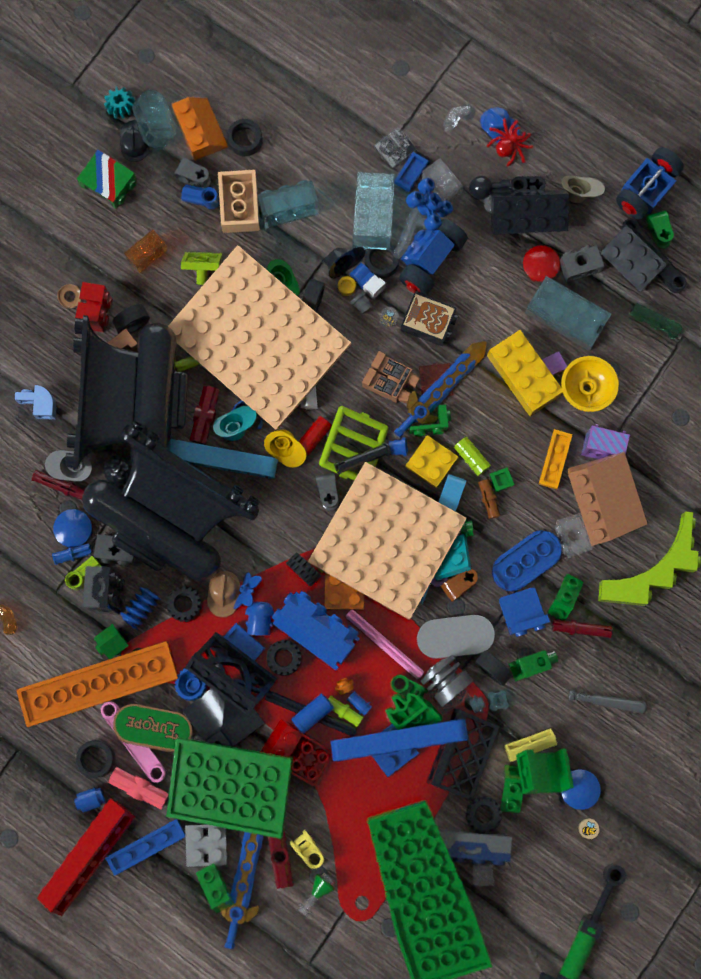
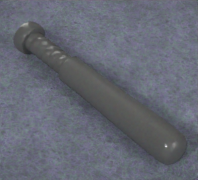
(613, 702)

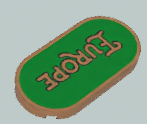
(150, 727)

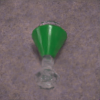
(322, 885)

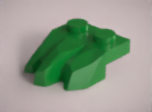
(412, 712)

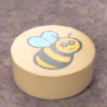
(588, 828)

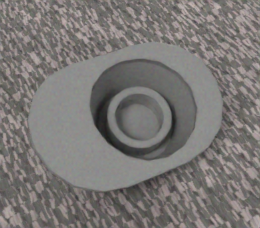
(57, 468)

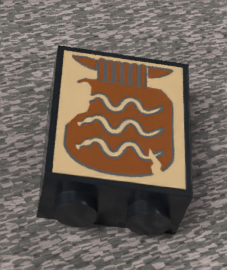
(429, 319)

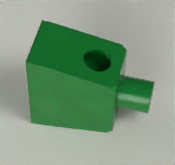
(532, 665)

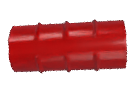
(315, 434)

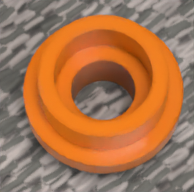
(344, 686)

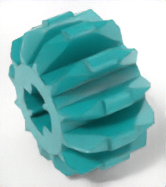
(119, 102)

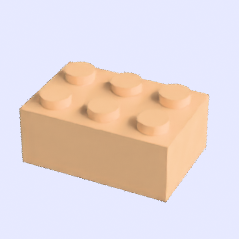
(238, 201)

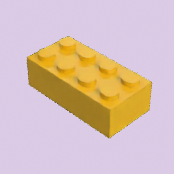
(525, 373)

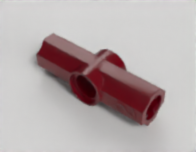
(204, 415)
(282, 870)

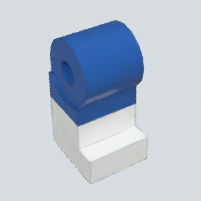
(368, 281)

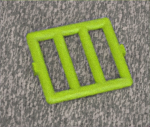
(337, 428)

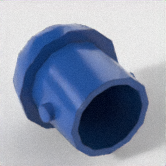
(259, 618)

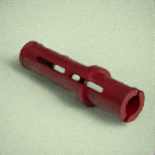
(40, 477)
(573, 627)

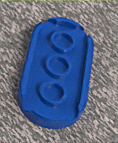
(526, 560)

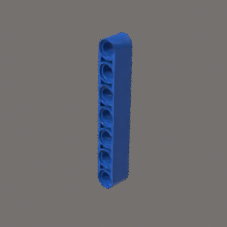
(399, 740)

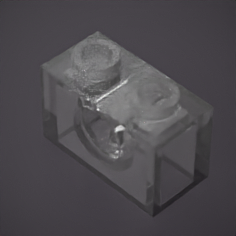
(573, 524)

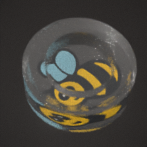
(389, 316)

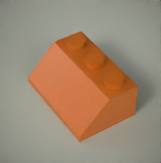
(199, 126)

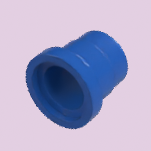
(399, 447)

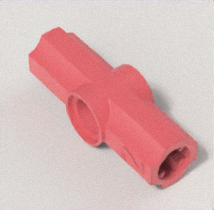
(138, 788)

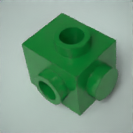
(110, 642)

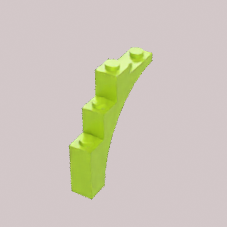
(678, 558)

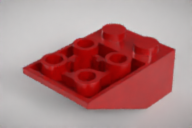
(308, 754)

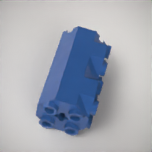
(315, 629)

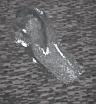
(454, 115)

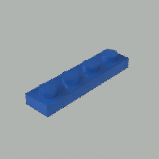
(145, 847)

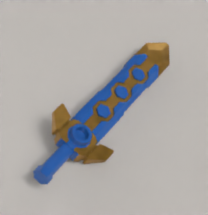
(421, 408)
(243, 886)

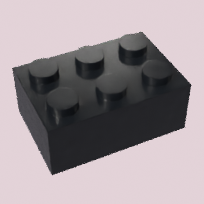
(635, 258)

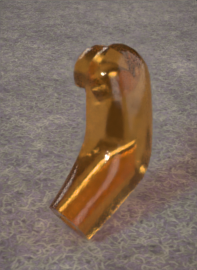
(8, 620)

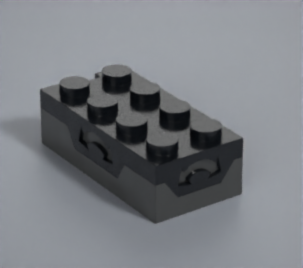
(103, 590)

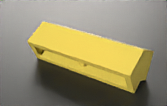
(534, 742)

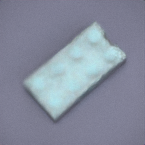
(567, 313)

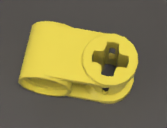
(307, 849)

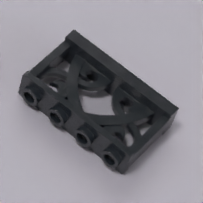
(233, 690)

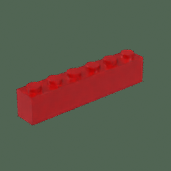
(85, 857)

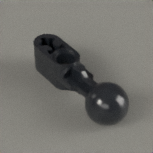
(482, 187)

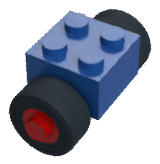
(427, 254)

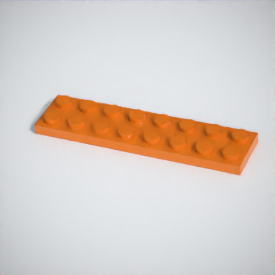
(97, 684)

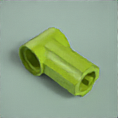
(80, 571)

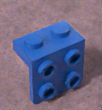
(523, 612)

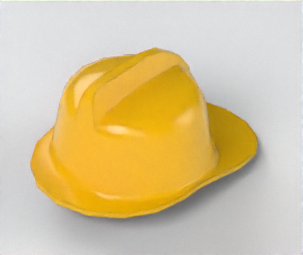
(285, 448)

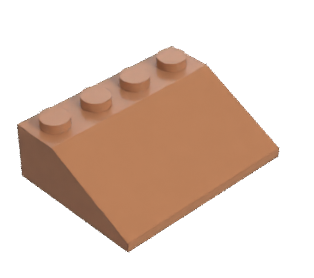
(607, 498)

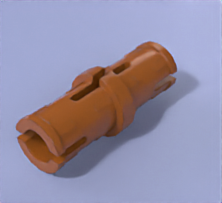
(489, 499)

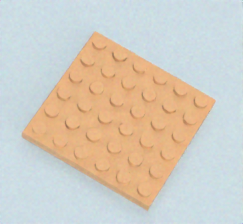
(387, 540)

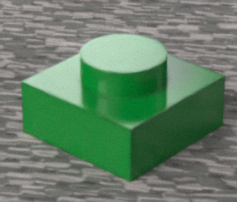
(501, 479)

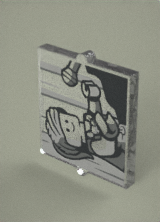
(395, 148)

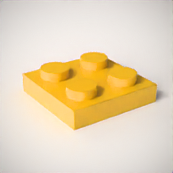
(431, 461)

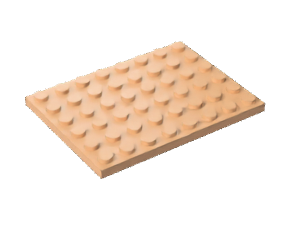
(258, 337)

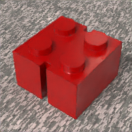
(96, 305)

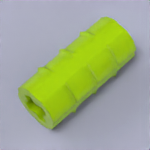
(472, 456)

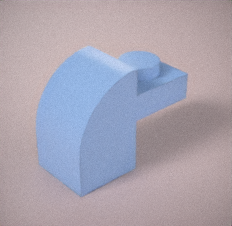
(43, 401)

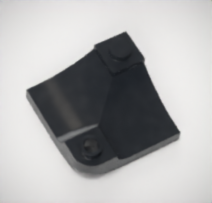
(220, 720)

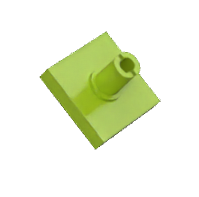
(201, 263)

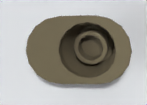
(581, 188)

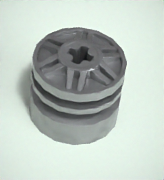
(446, 680)

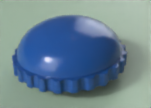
(189, 686)

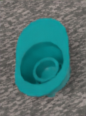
(235, 423)

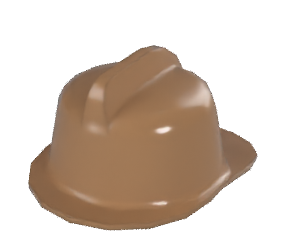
(223, 593)

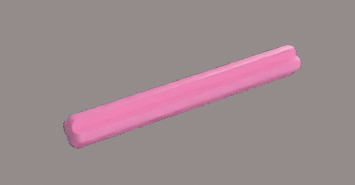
(384, 644)

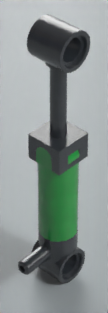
(588, 931)

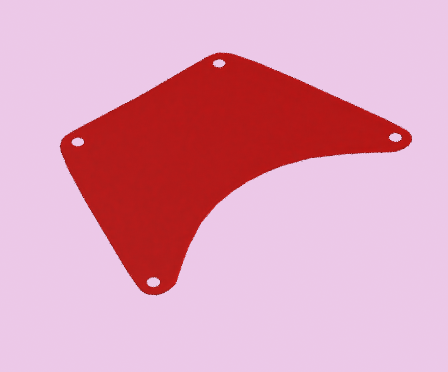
(352, 787)

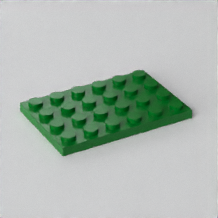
(229, 787)

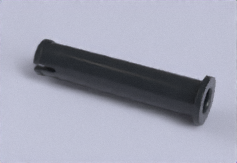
(360, 459)

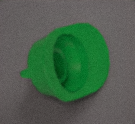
(284, 274)

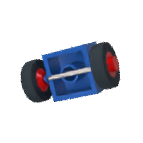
(650, 183)

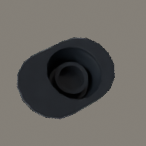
(132, 142)
(342, 260)

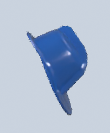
(494, 118)

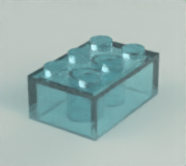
(288, 203)

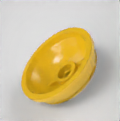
(597, 375)

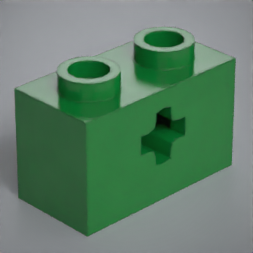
(215, 888)

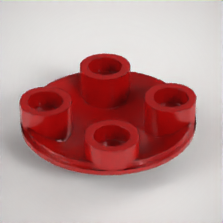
(541, 262)

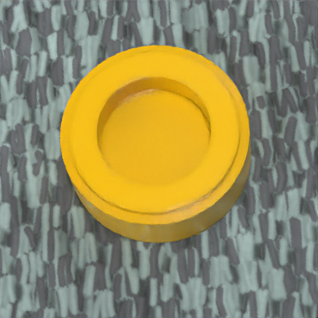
(346, 285)

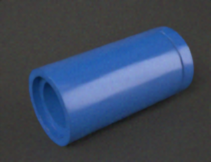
(312, 713)

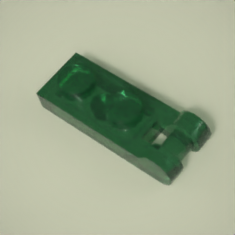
(656, 320)

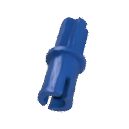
(72, 554)

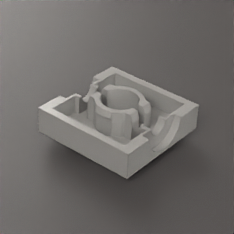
(200, 844)

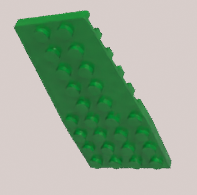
(426, 896)

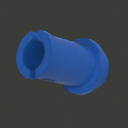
(359, 703)

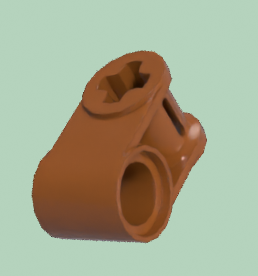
(457, 586)

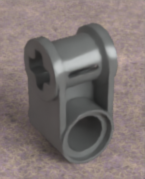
(190, 173)
(327, 488)

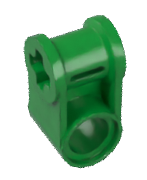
(660, 226)
(409, 687)

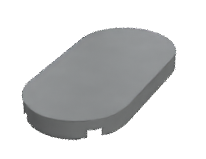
(455, 636)

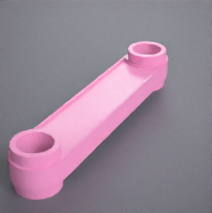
(144, 756)

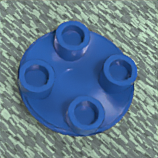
(72, 528)
(585, 790)

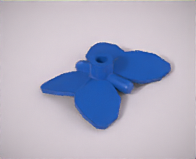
(246, 589)

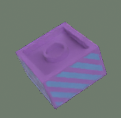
(604, 442)

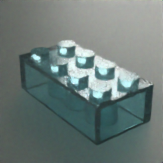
(373, 210)

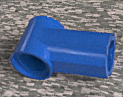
(199, 196)

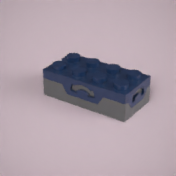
(477, 846)

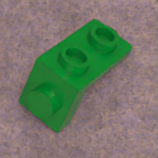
(443, 416)
(565, 597)

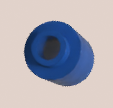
(89, 799)

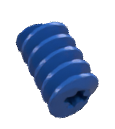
(139, 607)

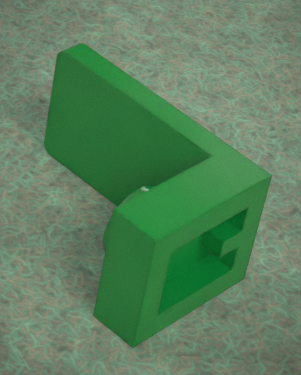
(512, 790)

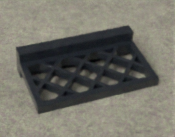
(445, 753)

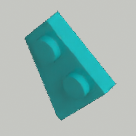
(456, 560)

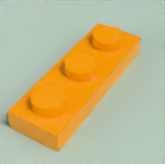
(555, 459)

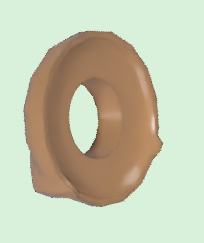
(61, 295)

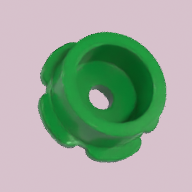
(467, 529)

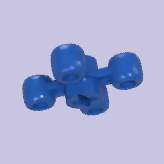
(429, 204)

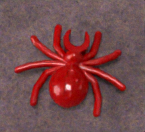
(510, 142)

